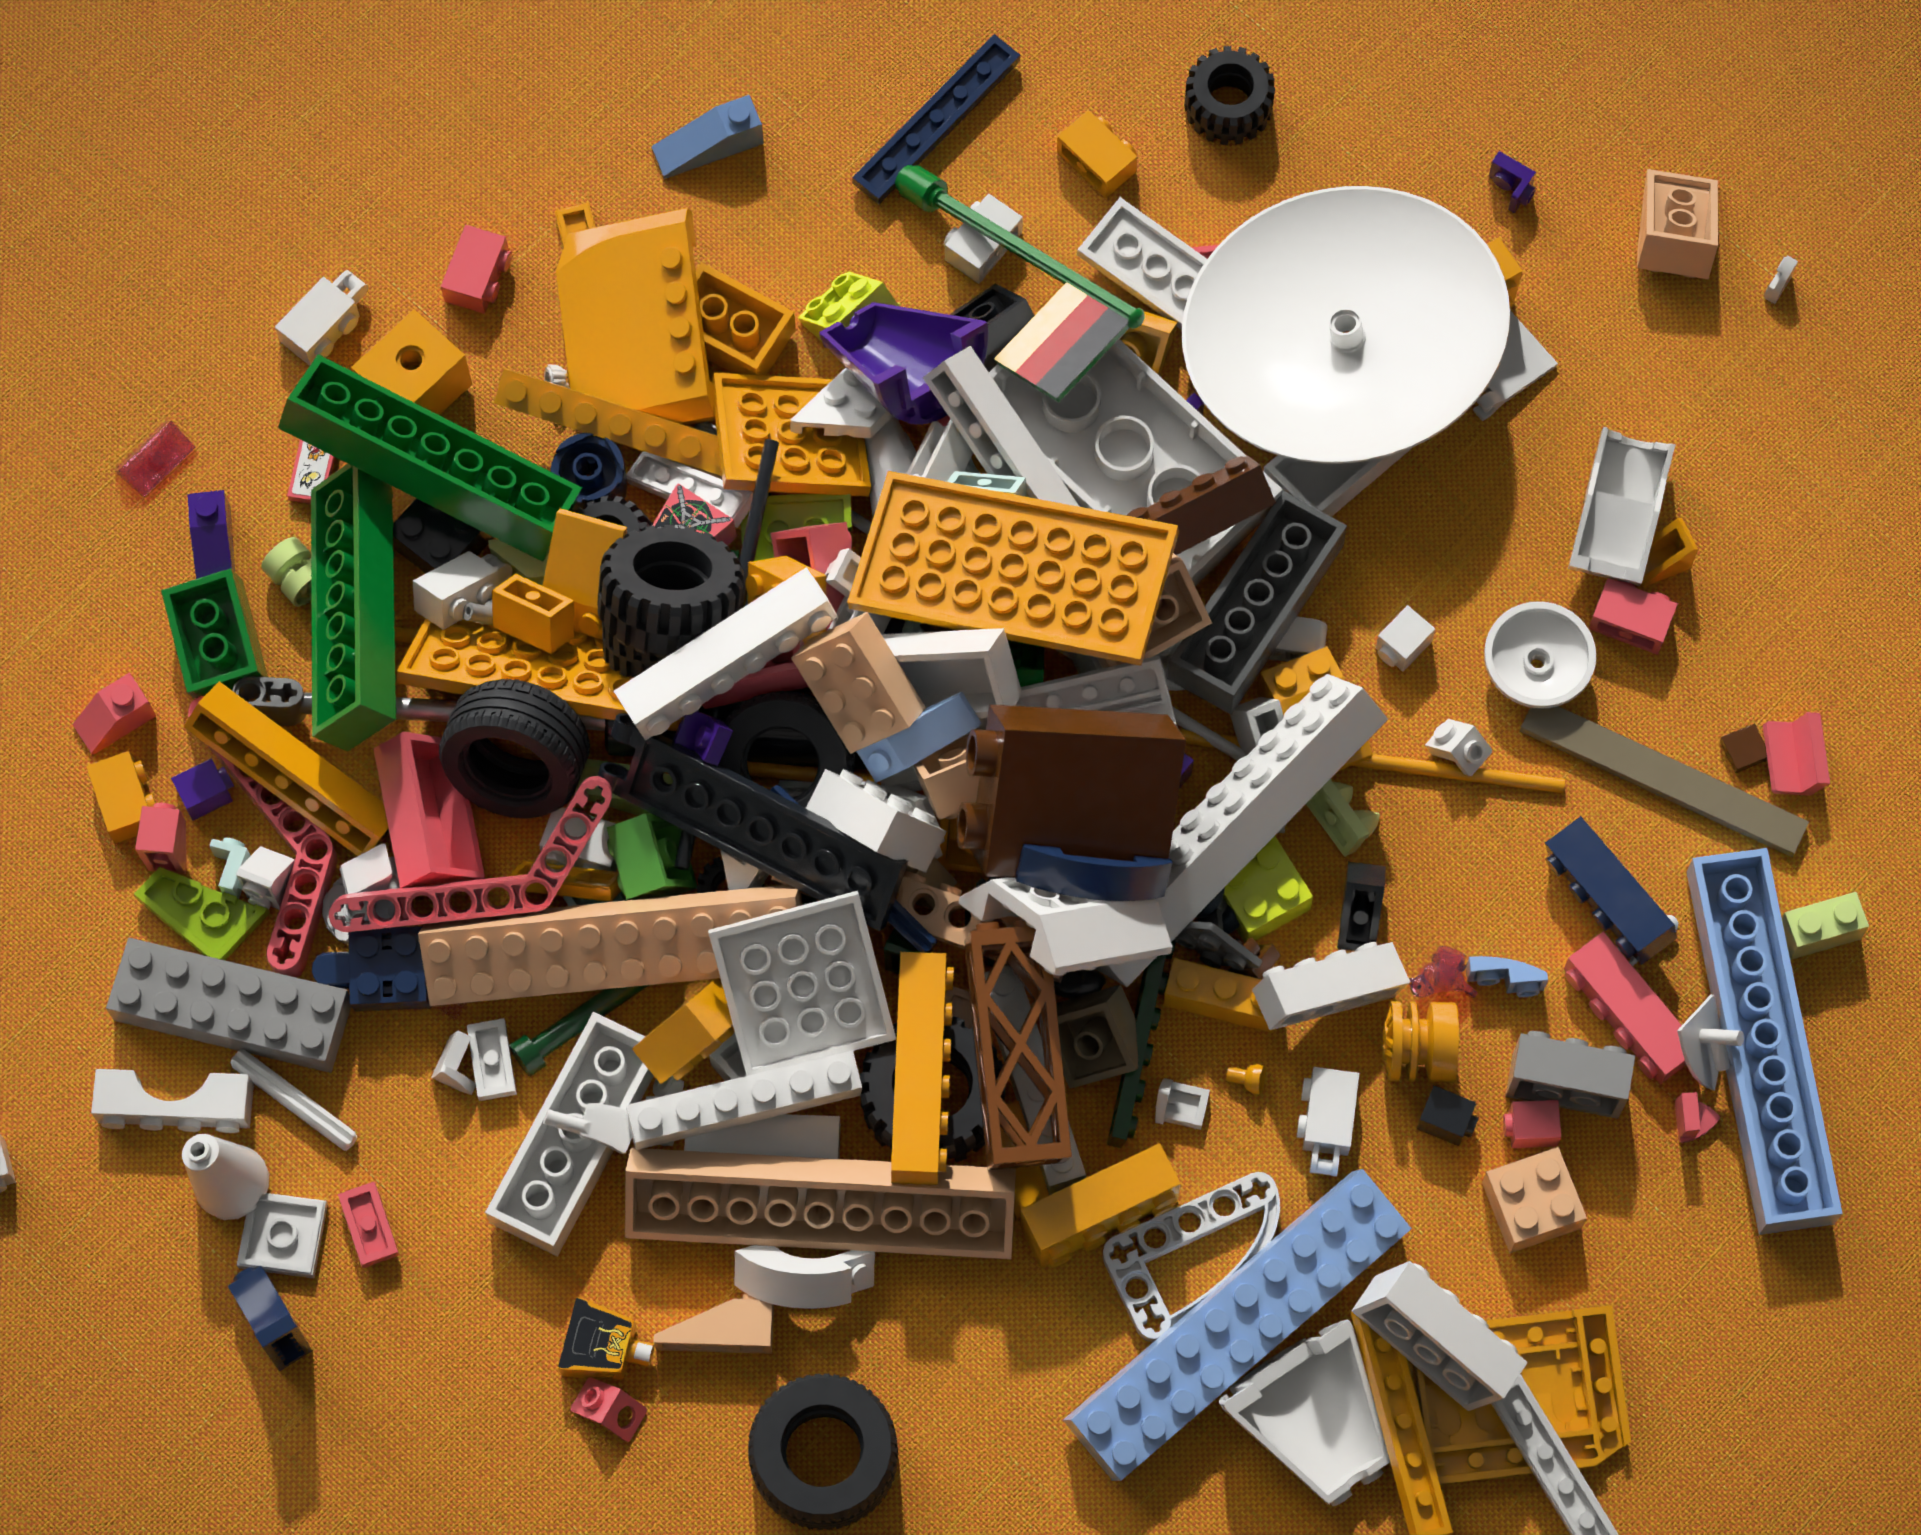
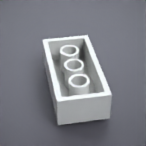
(1440, 1336)

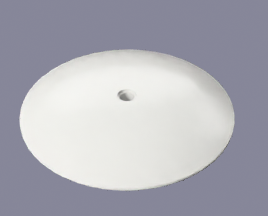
(1365, 260)

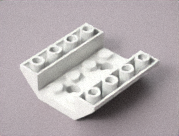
(1074, 930)

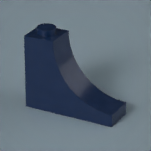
(269, 1317)

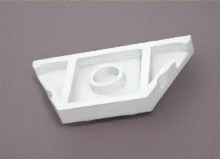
(842, 409)

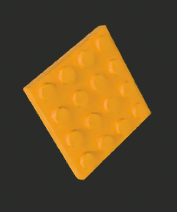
(761, 409)

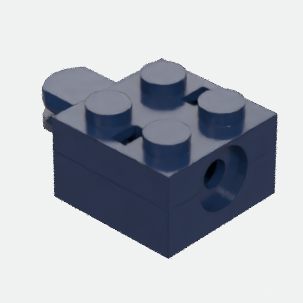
(378, 966)

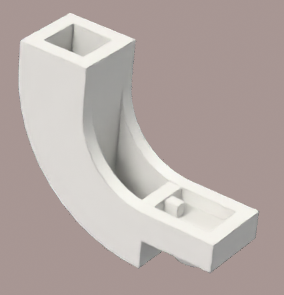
(802, 1282)

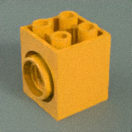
(417, 364)

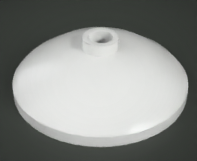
(1545, 634)

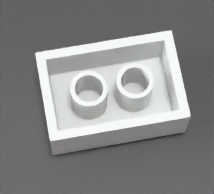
(876, 820)

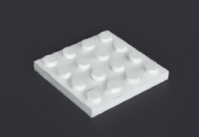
(802, 984)

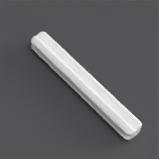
(294, 1100)

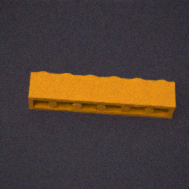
(289, 769)
(919, 1068)

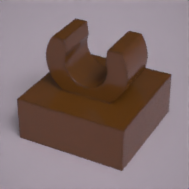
(1266, 953)

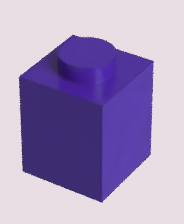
(203, 788)

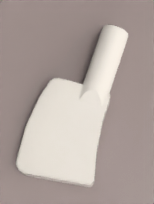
(600, 1123)

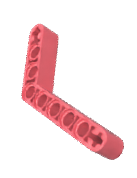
(303, 871)
(479, 889)

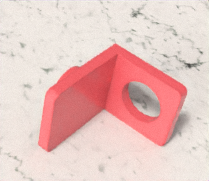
(602, 1405)

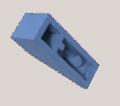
(710, 137)

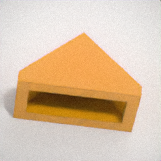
(1670, 553)

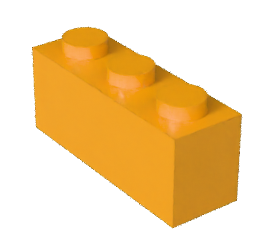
(1214, 994)

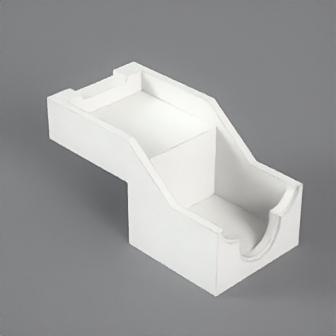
(1621, 507)

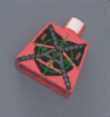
(690, 510)

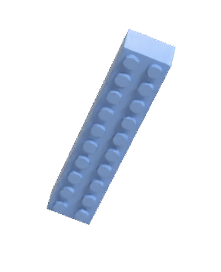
(1772, 1070)
(1237, 1325)

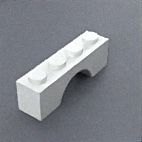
(219, 1103)

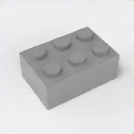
(1572, 1073)

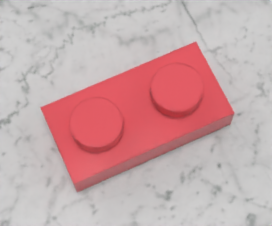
(368, 1224)

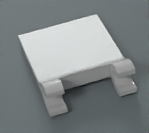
(1520, 367)

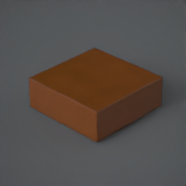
(1744, 748)

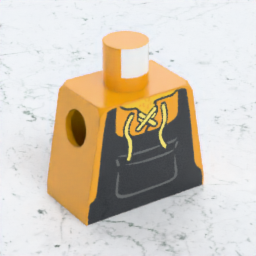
(601, 1344)

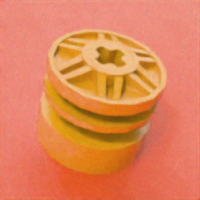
(1422, 1041)

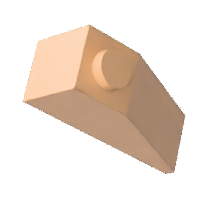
(731, 1327)

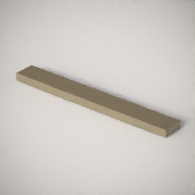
(1666, 777)

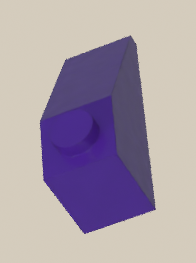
(211, 532)

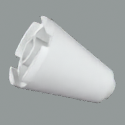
(225, 1176)

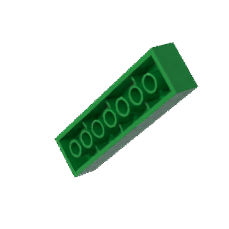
(427, 456)
(352, 608)

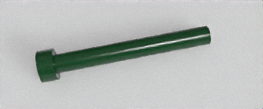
(531, 1052)

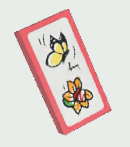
(309, 470)

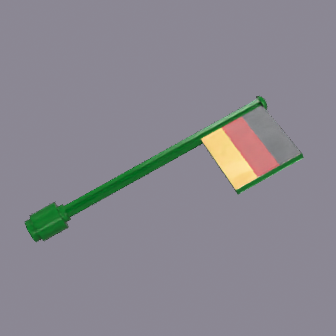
(1068, 331)

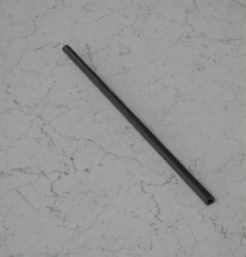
(747, 555)

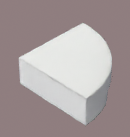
(1781, 279)

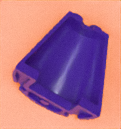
(896, 347)

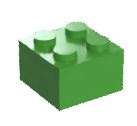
(646, 858)

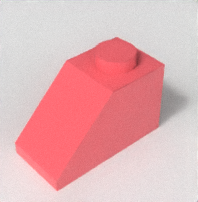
(113, 714)
(162, 838)

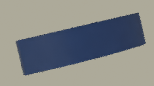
(1093, 877)

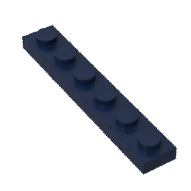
(937, 118)

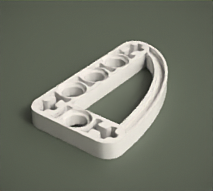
(1176, 1238)

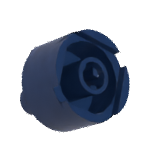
(593, 456)

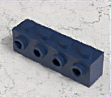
(1610, 890)

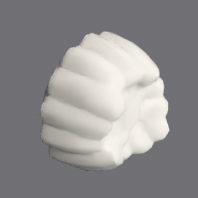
(556, 375)

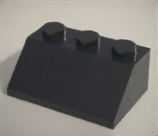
(1005, 316)

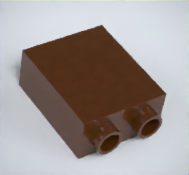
(1071, 782)

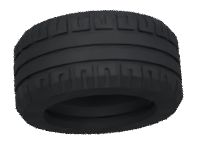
(523, 715)

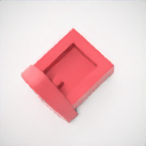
(1693, 1117)

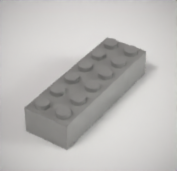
(229, 1005)

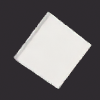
(283, 1235)

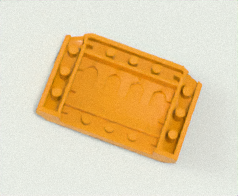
(636, 317)
(1570, 1373)

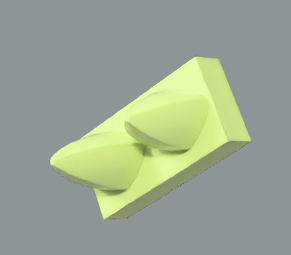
(1342, 824)

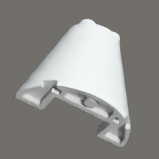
(1315, 1412)

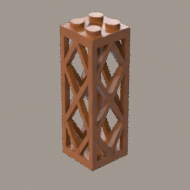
(1049, 1081)

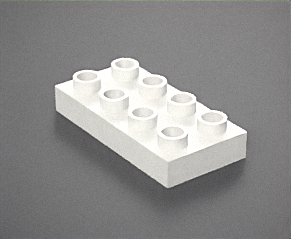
(1127, 442)

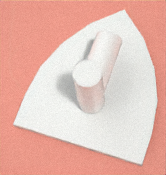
(1706, 1043)

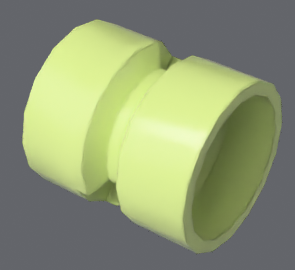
(291, 566)

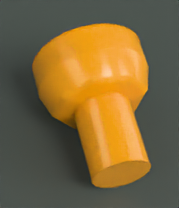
(1252, 1078)

